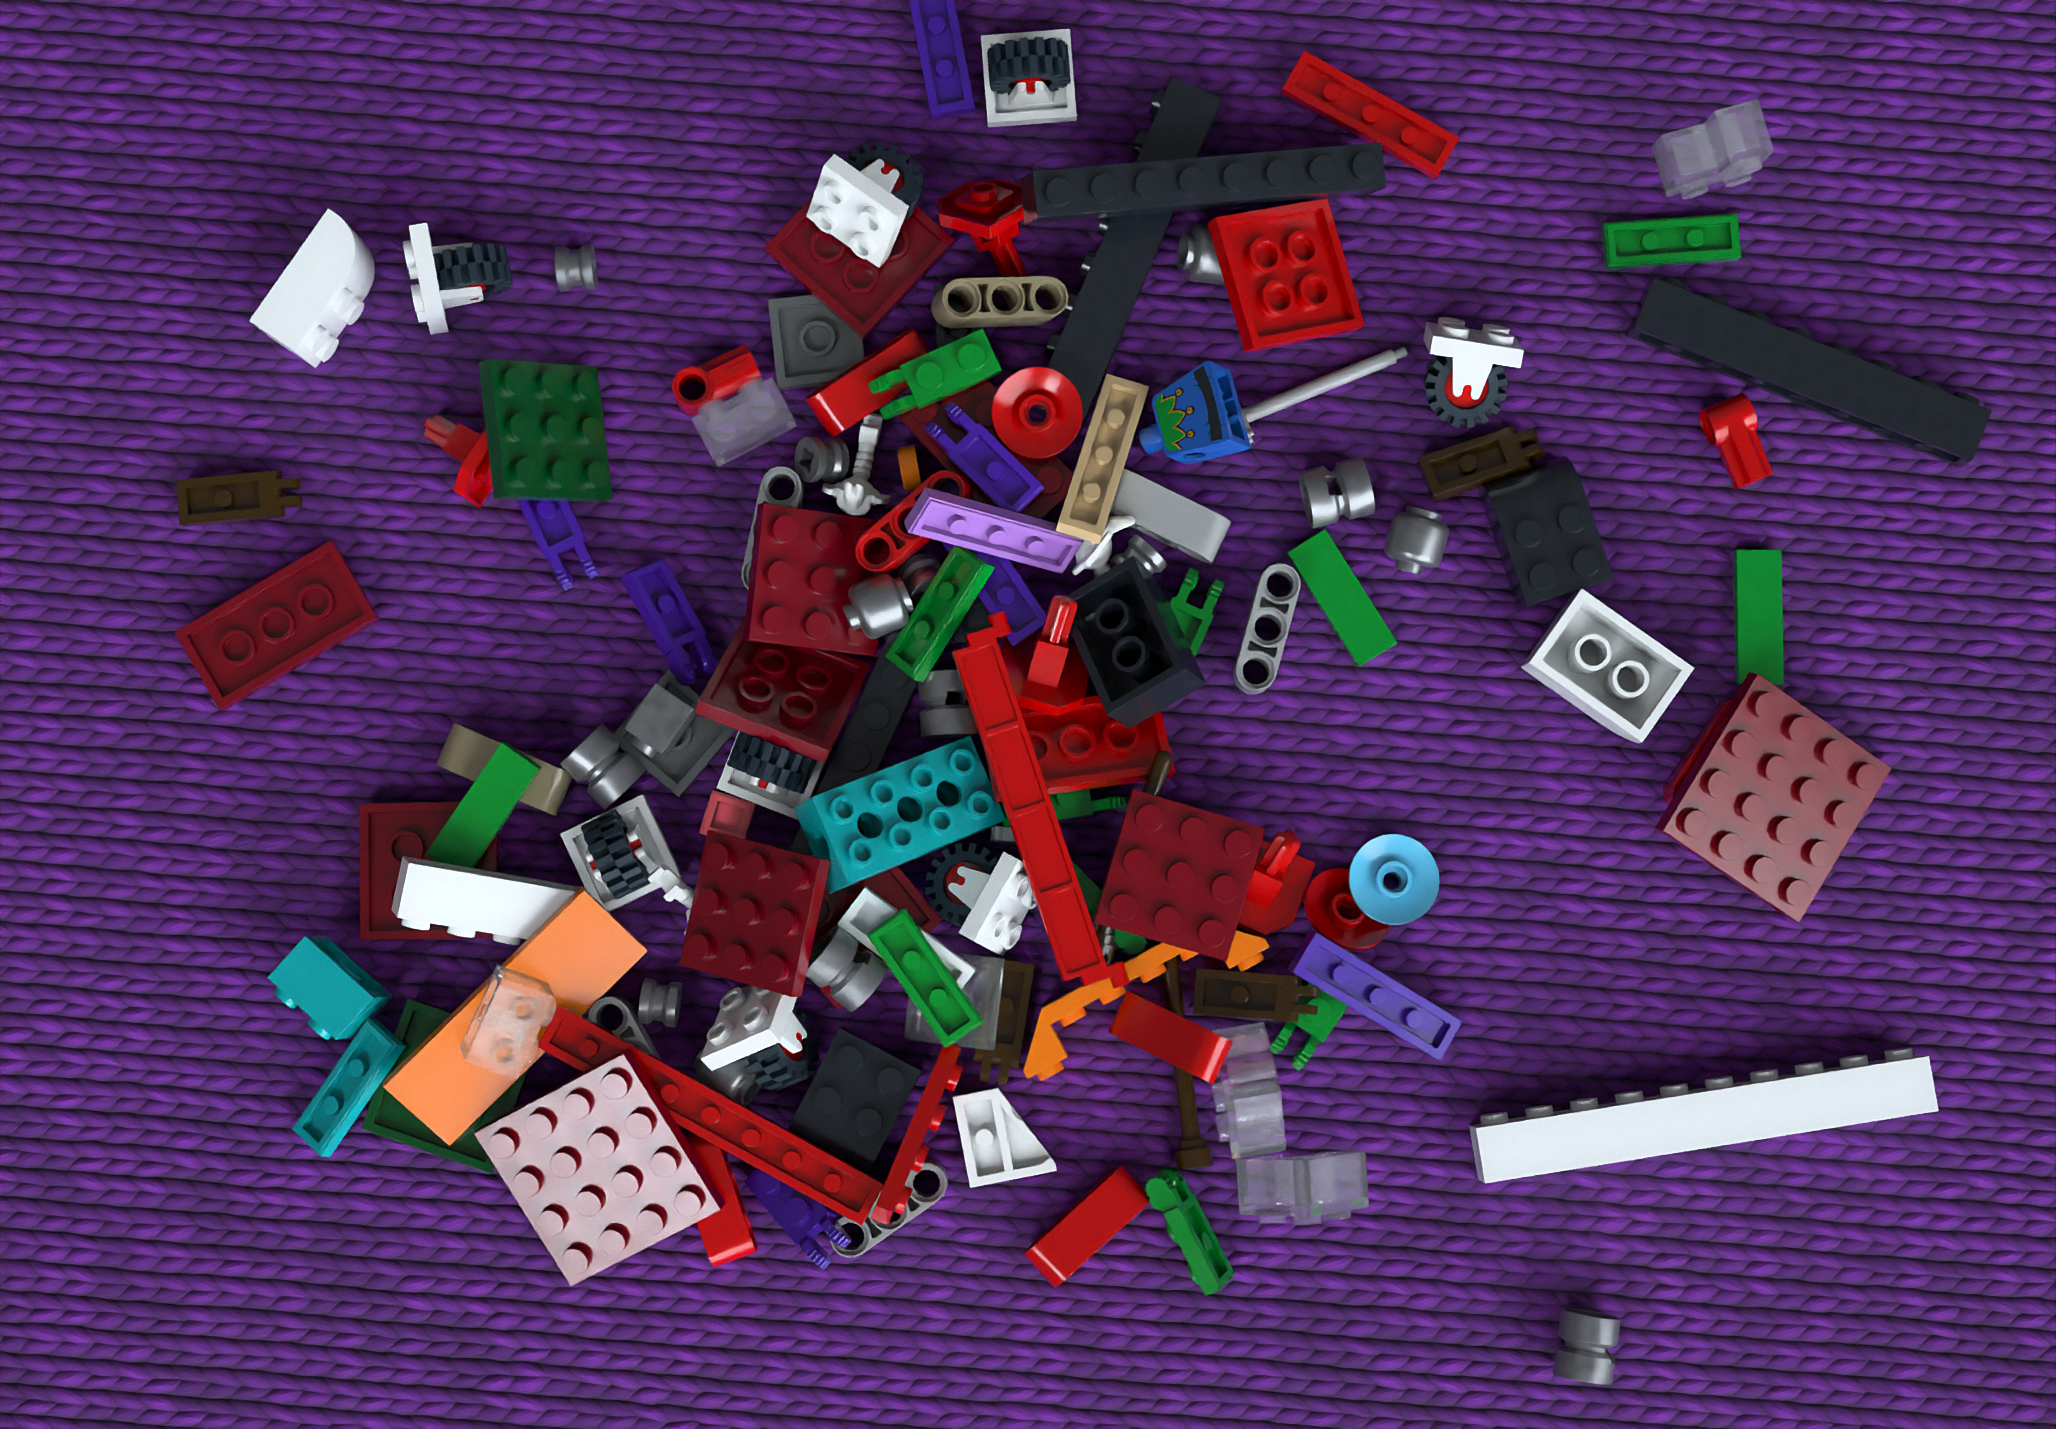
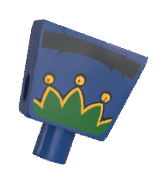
(1197, 417)

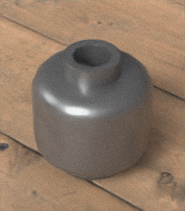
(1198, 256)
(1416, 539)
(878, 605)
(729, 1079)

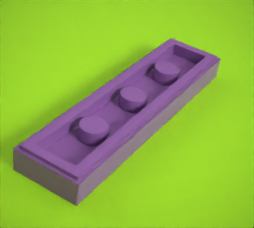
(991, 530)

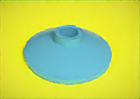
(1409, 863)

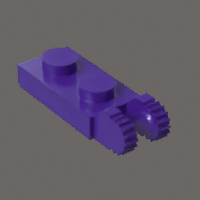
(987, 463)
(557, 532)
(670, 619)
(798, 1215)

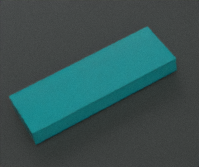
(348, 1087)

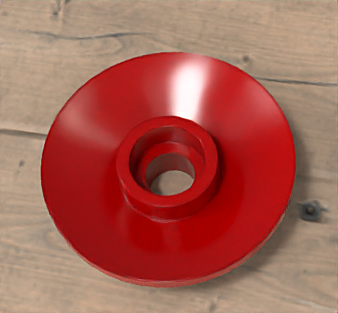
(1037, 388)
(1327, 899)

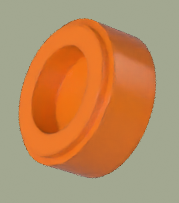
(909, 467)

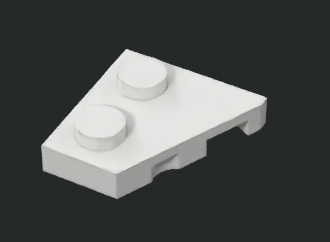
(997, 1140)

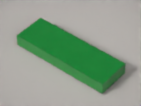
(1671, 241)
(1341, 598)
(939, 612)
(1758, 615)
(485, 807)
(925, 977)

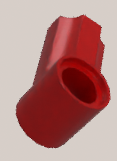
(719, 376)
(1733, 428)

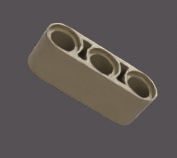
(1018, 293)
(469, 751)

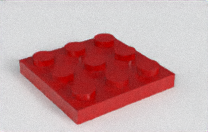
(1285, 274)

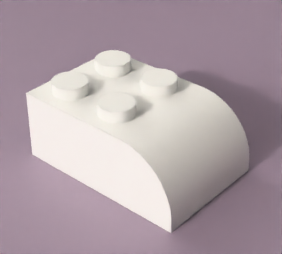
(318, 291)
(1607, 667)

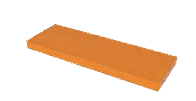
(576, 952)

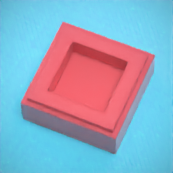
(728, 815)

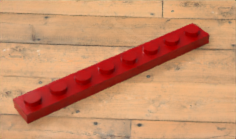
(723, 1119)

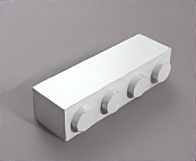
(475, 900)

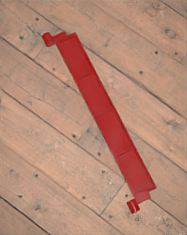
(1031, 809)

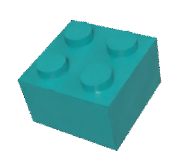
(328, 988)

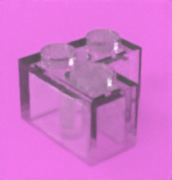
(1720, 150)
(1249, 1094)
(1302, 1186)

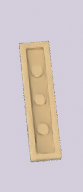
(1102, 459)

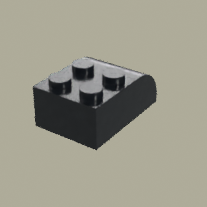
(1545, 533)
(1132, 644)
(855, 1099)

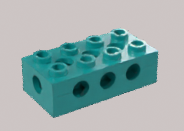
(912, 788)

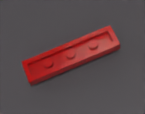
(1369, 115)
(912, 1151)

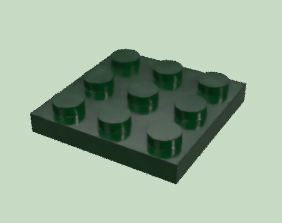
(545, 431)
(394, 1121)

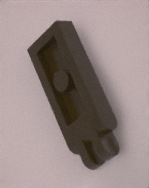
(1478, 461)
(235, 498)
(1251, 995)
(1011, 1021)

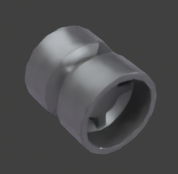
(1352, 488)
(941, 719)
(603, 766)
(846, 970)
(1586, 1346)

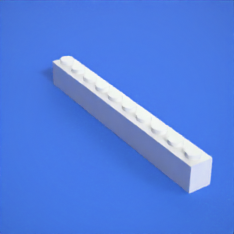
(1703, 1117)

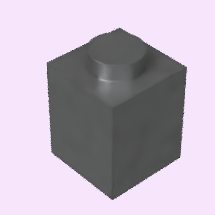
(659, 722)

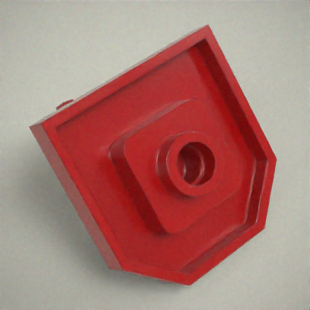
(991, 216)
(469, 448)
(1046, 668)
(1276, 886)

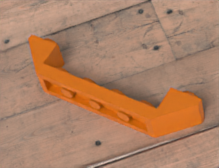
(1046, 1047)

